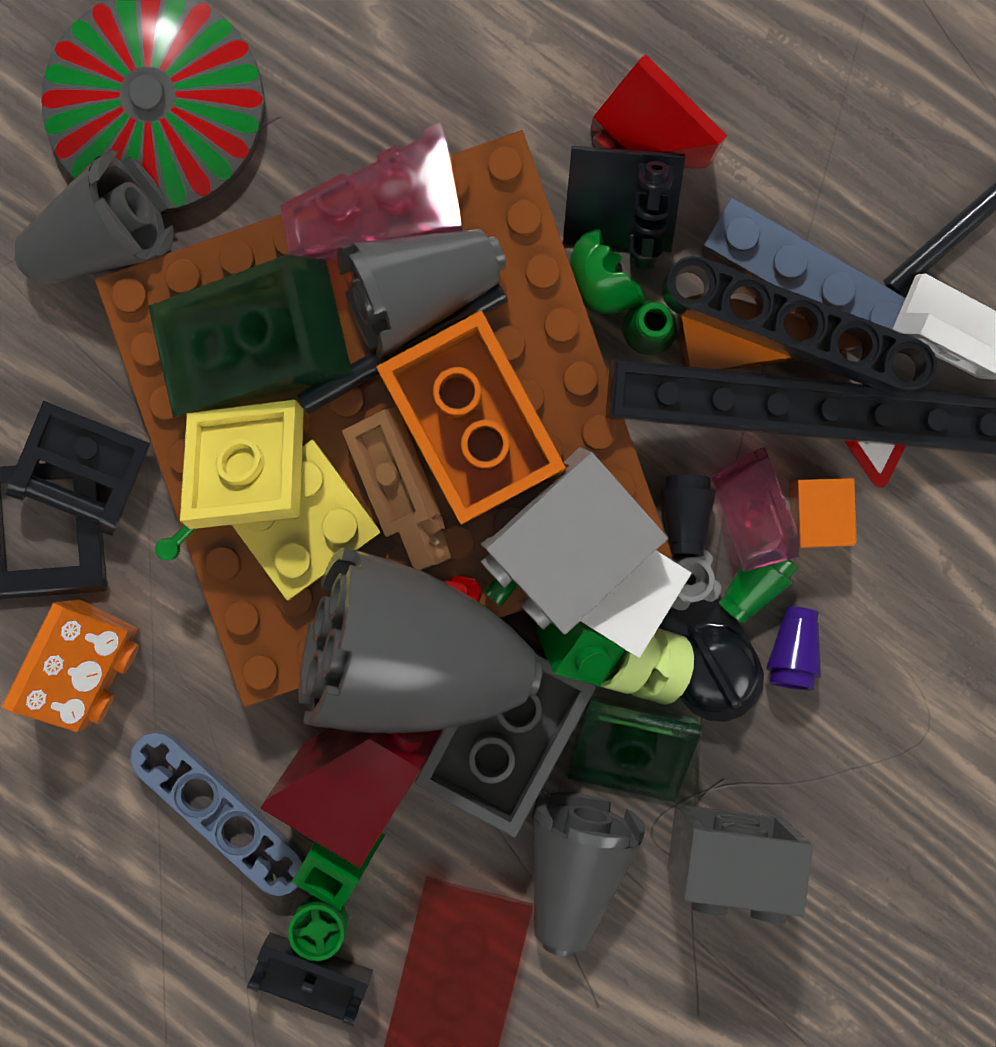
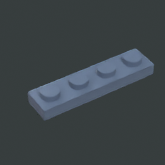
(786, 260)

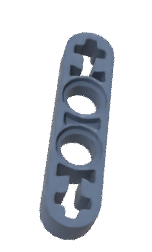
(212, 820)

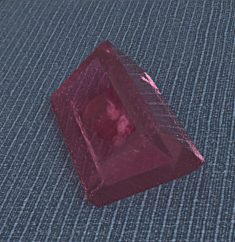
(756, 511)

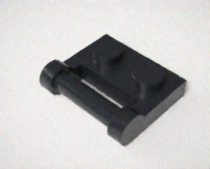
(85, 450)

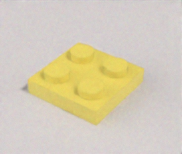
(242, 465)
(301, 547)

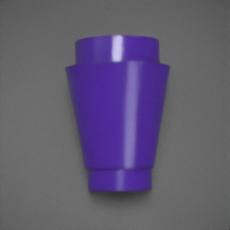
(796, 650)

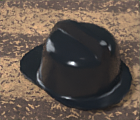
(726, 666)

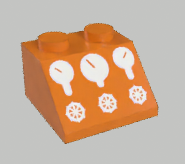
(72, 666)

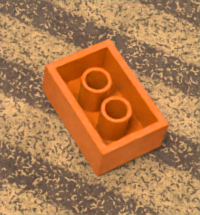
(471, 418)

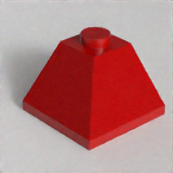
(656, 116)

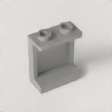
(572, 543)

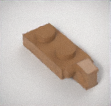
(398, 486)

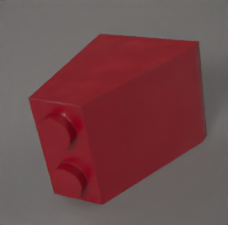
(348, 787)

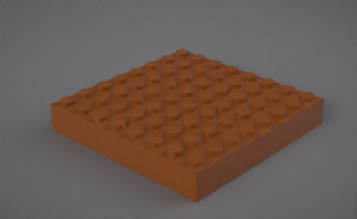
(538, 329)

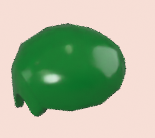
(596, 276)

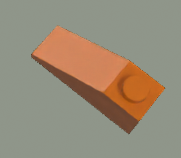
(715, 349)

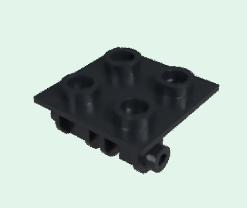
(626, 197)

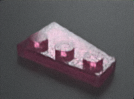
(392, 198)

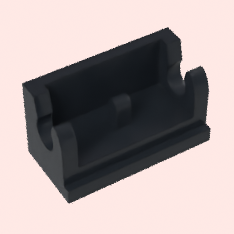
(324, 986)

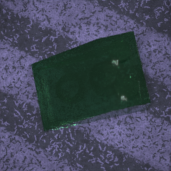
(250, 335)

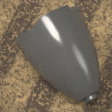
(407, 652)

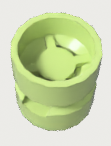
(659, 673)

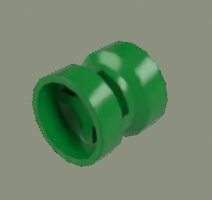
(317, 938)

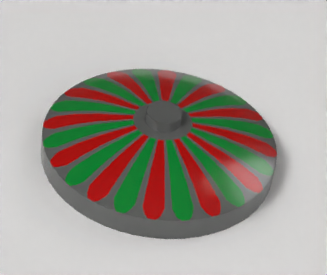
(156, 87)

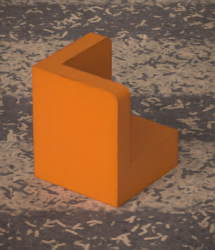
(824, 512)

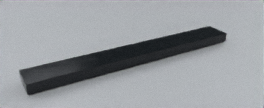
(799, 407)

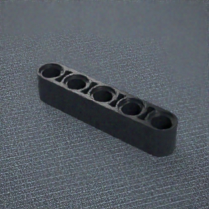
(825, 324)

